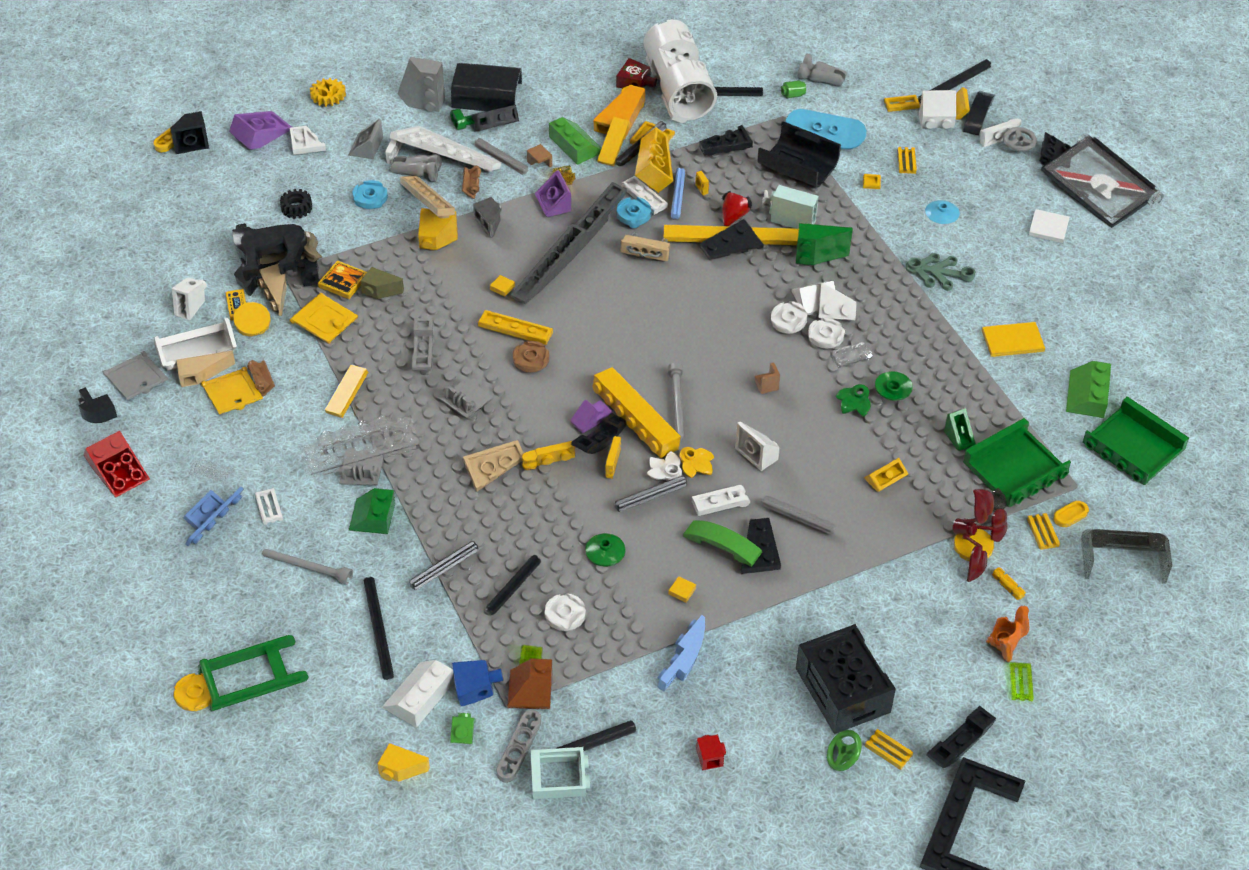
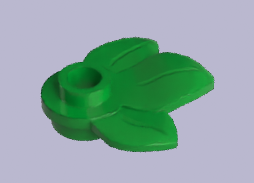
(853, 401)

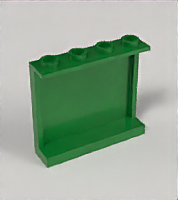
(1136, 441)
(1015, 463)

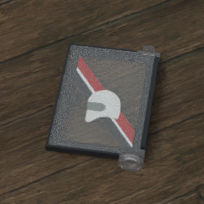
(1101, 181)

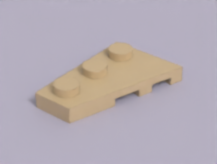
(492, 463)

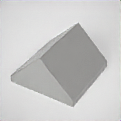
(368, 141)

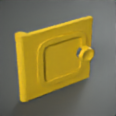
(324, 318)
(229, 388)

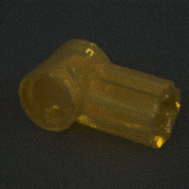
(566, 173)

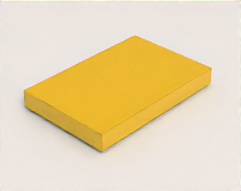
(1013, 339)

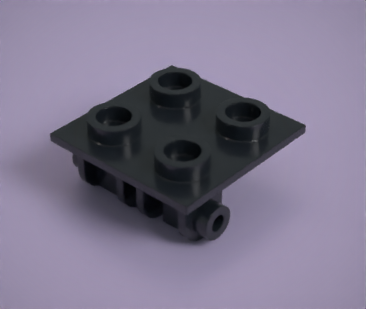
(1051, 148)

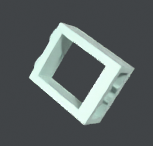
(559, 755)

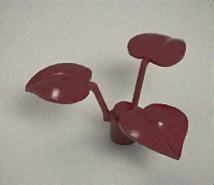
(983, 507)

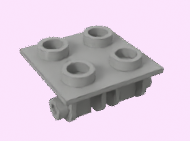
(465, 397)
(361, 474)

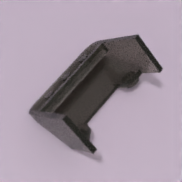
(1126, 540)

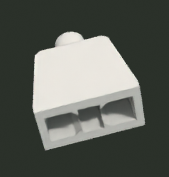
(188, 294)

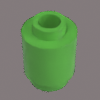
(793, 89)

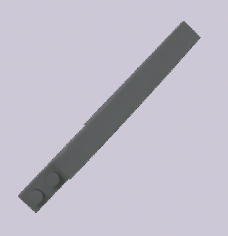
(569, 244)

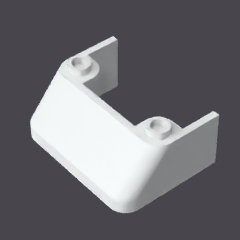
(195, 343)

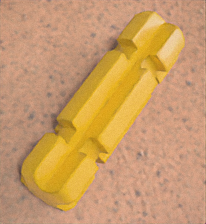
(1008, 583)

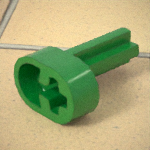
(460, 121)

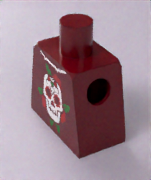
(635, 74)

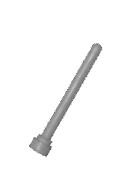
(675, 371)
(341, 574)

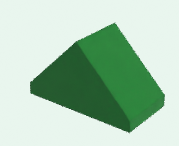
(959, 429)

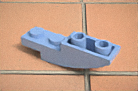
(686, 654)

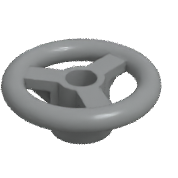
(1020, 142)

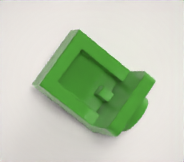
(462, 728)

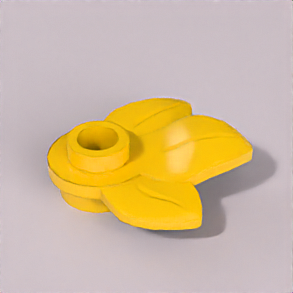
(697, 461)

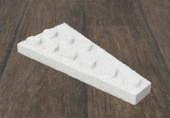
(441, 145)

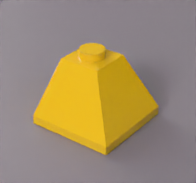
(436, 231)

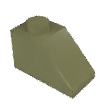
(381, 284)

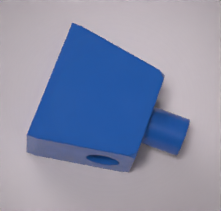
(474, 681)

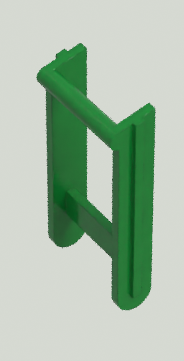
(271, 649)

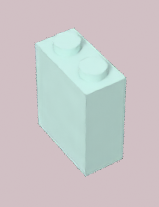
(793, 207)

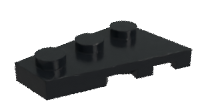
(729, 142)
(731, 240)
(762, 535)

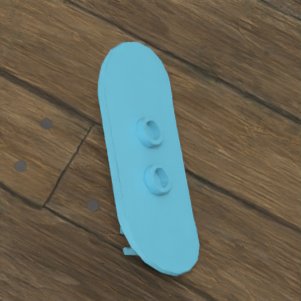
(843, 130)

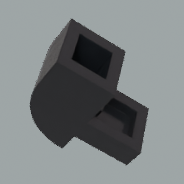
(96, 410)

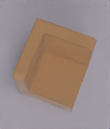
(539, 154)
(769, 381)

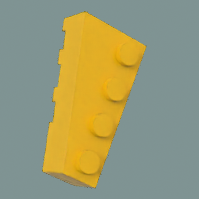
(654, 161)

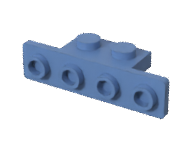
(205, 512)

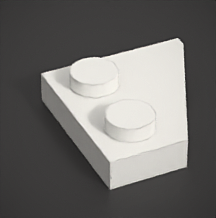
(305, 141)
(835, 304)

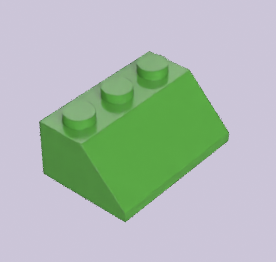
(573, 140)
(1089, 389)

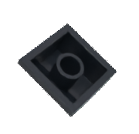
(189, 133)

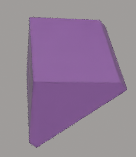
(554, 195)

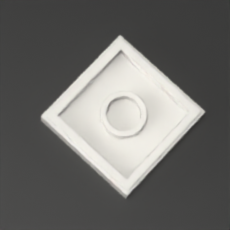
(1049, 226)

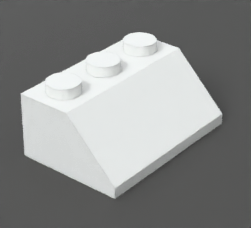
(420, 692)

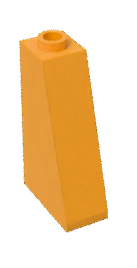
(624, 106)

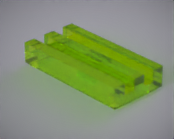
(1014, 695)

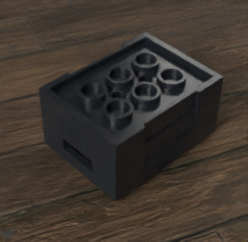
(828, 682)

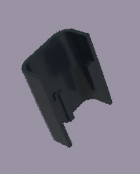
(484, 86)
(801, 155)

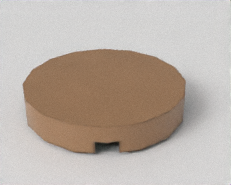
(531, 356)

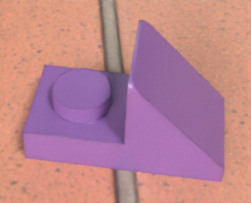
(590, 415)

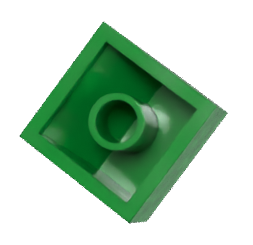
(373, 511)

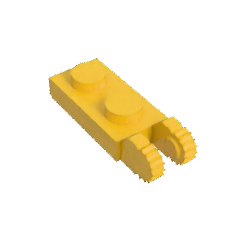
(548, 455)

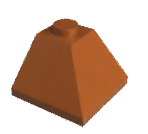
(531, 685)

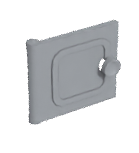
(133, 373)

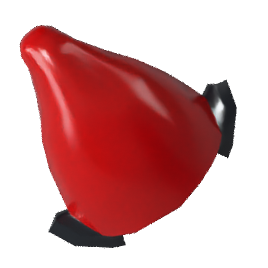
(734, 207)

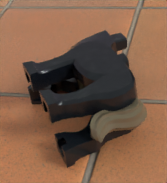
(278, 244)

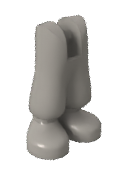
(820, 72)
(417, 165)

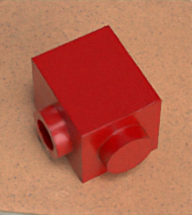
(710, 751)

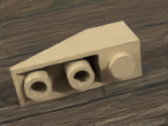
(274, 287)
(201, 368)

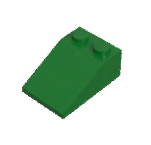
(822, 243)

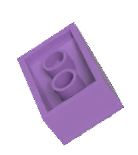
(258, 128)

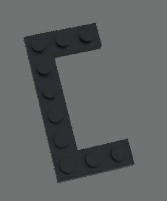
(969, 775)

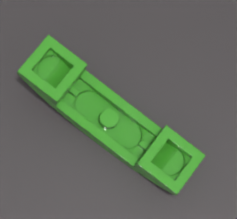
(725, 539)

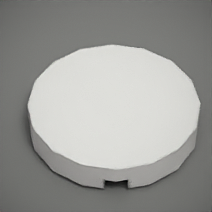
(789, 317)
(826, 333)
(565, 612)

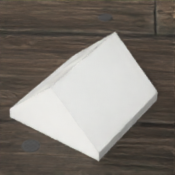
(809, 296)

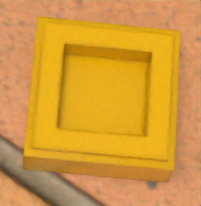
(871, 181)
(702, 183)
(502, 285)
(682, 589)

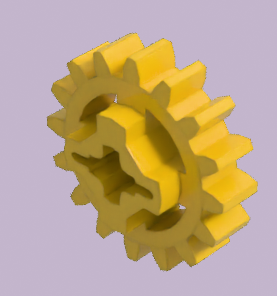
(327, 92)

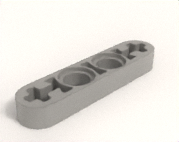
(519, 746)

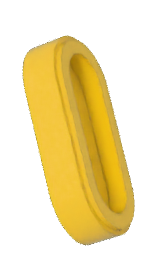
(1071, 513)

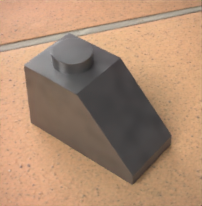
(488, 215)

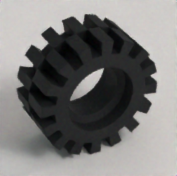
(296, 210)

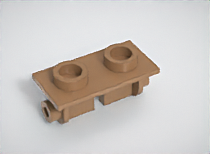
(471, 181)
(261, 376)

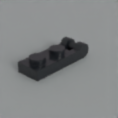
(495, 117)

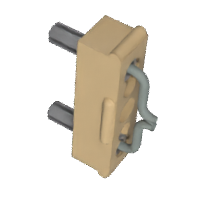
(645, 247)

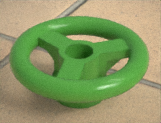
(847, 753)

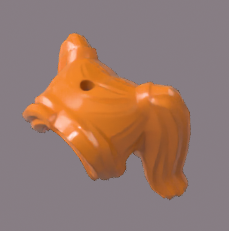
(1009, 632)

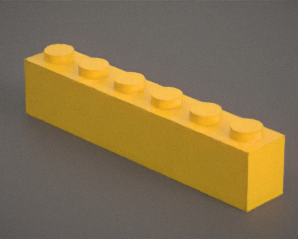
(636, 411)

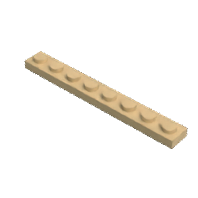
(427, 196)

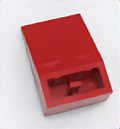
(116, 464)

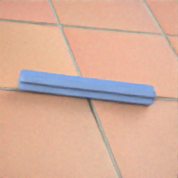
(678, 193)

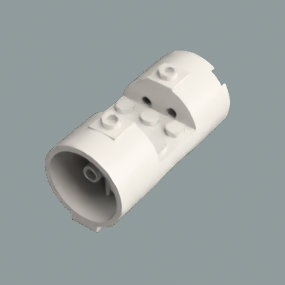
(683, 78)

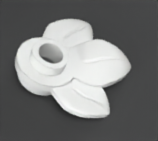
(665, 469)

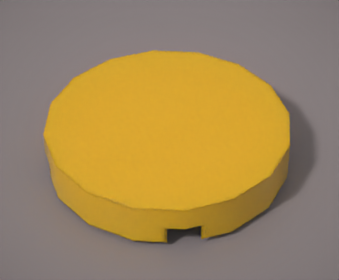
(252, 319)
(964, 547)
(192, 693)

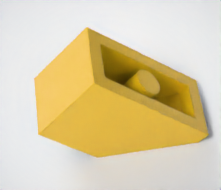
(401, 764)

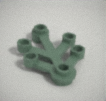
(938, 270)

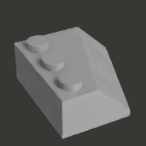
(423, 84)

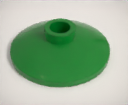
(893, 385)
(605, 549)

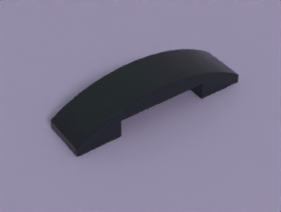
(978, 112)
(601, 437)
(962, 739)

